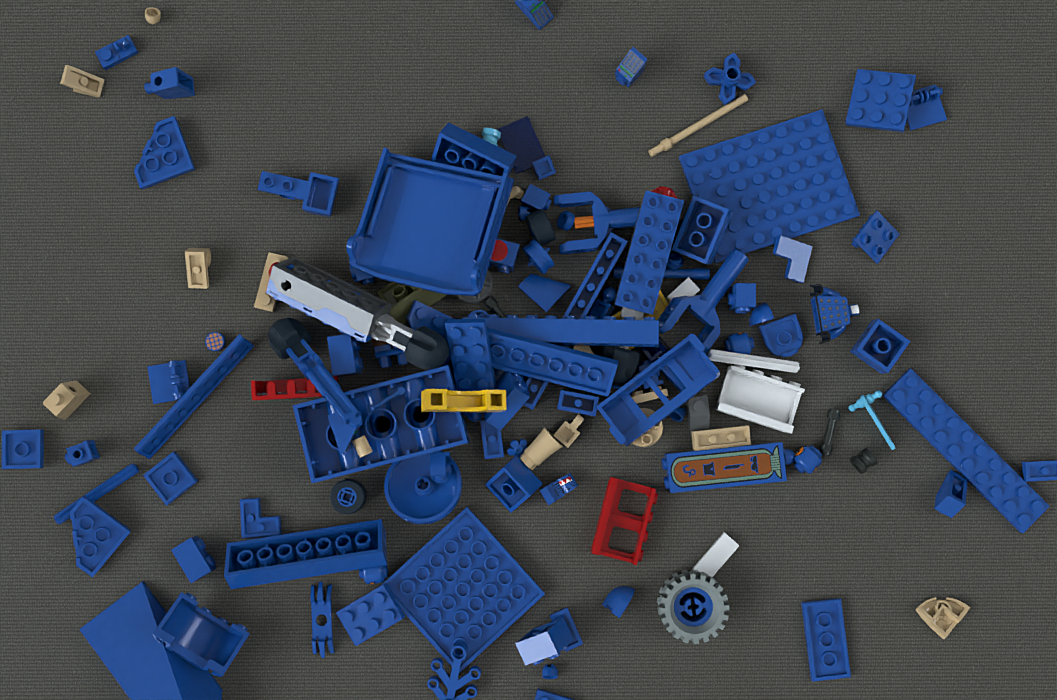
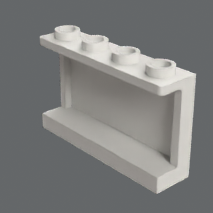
(759, 398)

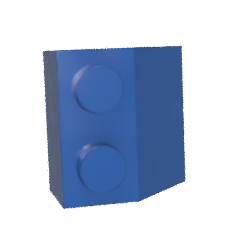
(513, 484)

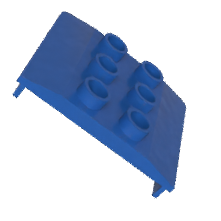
(430, 225)

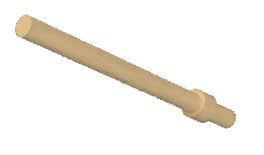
(666, 144)

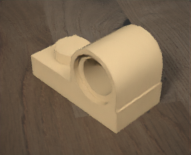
(197, 267)

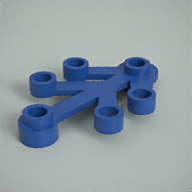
(452, 682)

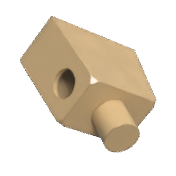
(64, 401)

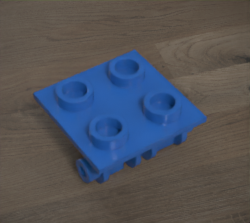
(926, 107)
(875, 237)
(168, 381)

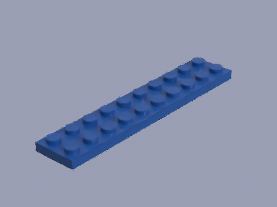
(966, 451)

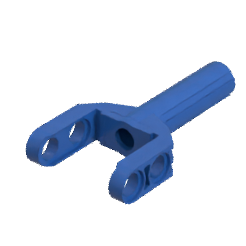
(704, 305)

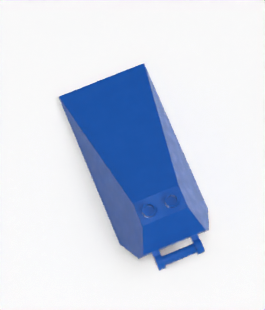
(137, 660)

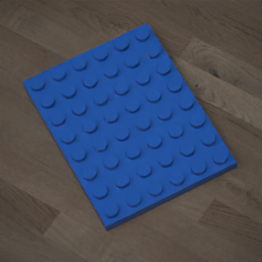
(774, 181)

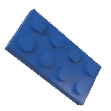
(470, 354)

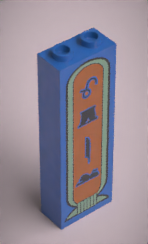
(724, 467)

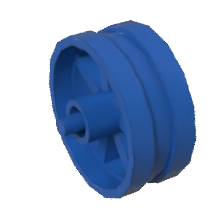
(538, 256)

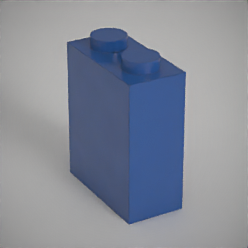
(515, 398)

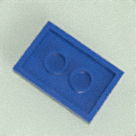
(370, 614)

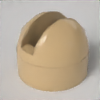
(152, 15)

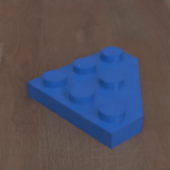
(164, 155)
(423, 315)
(95, 535)

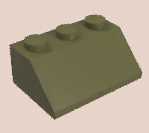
(403, 296)

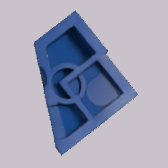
(543, 291)

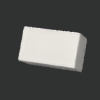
(687, 288)

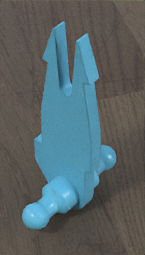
(865, 401)

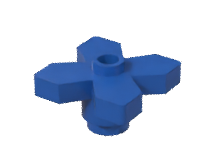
(729, 78)

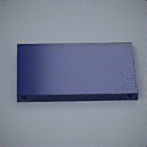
(521, 141)

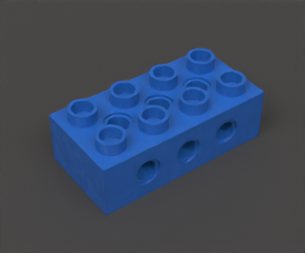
(402, 441)

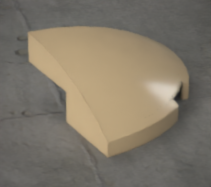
(942, 614)

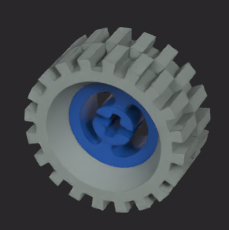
(713, 602)

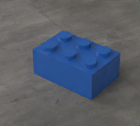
(702, 230)

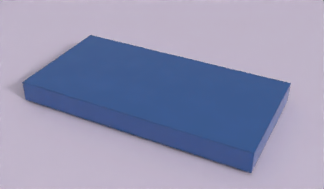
(826, 639)

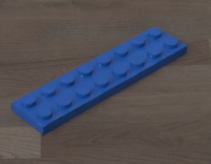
(551, 362)

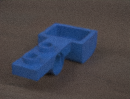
(317, 192)

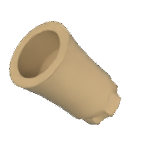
(540, 449)

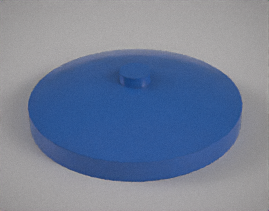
(414, 493)

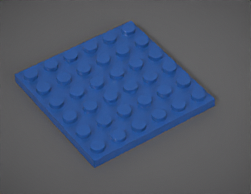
(463, 588)

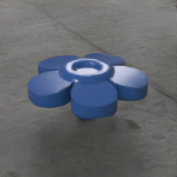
(517, 448)

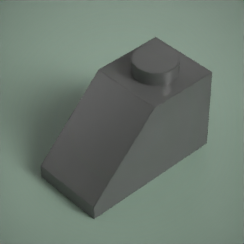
(698, 413)

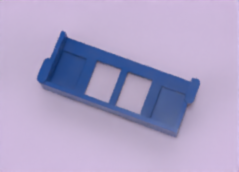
(690, 367)

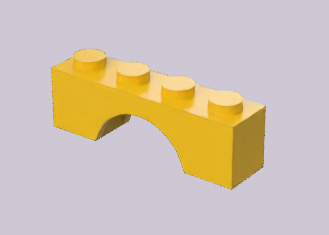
(463, 401)

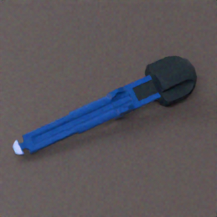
(292, 340)

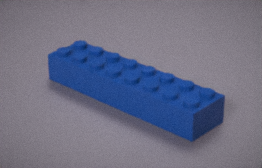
(305, 554)

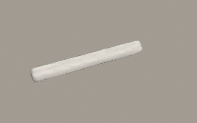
(753, 361)

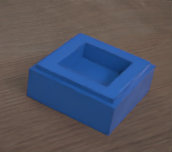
(543, 167)

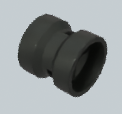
(863, 460)

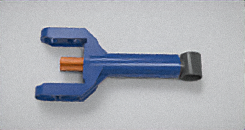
(602, 220)

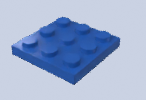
(880, 100)

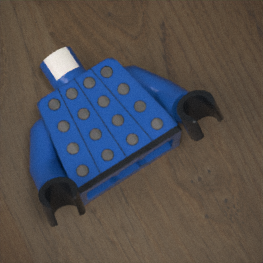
(830, 312)

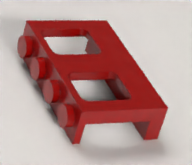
(612, 517)

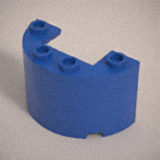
(199, 636)

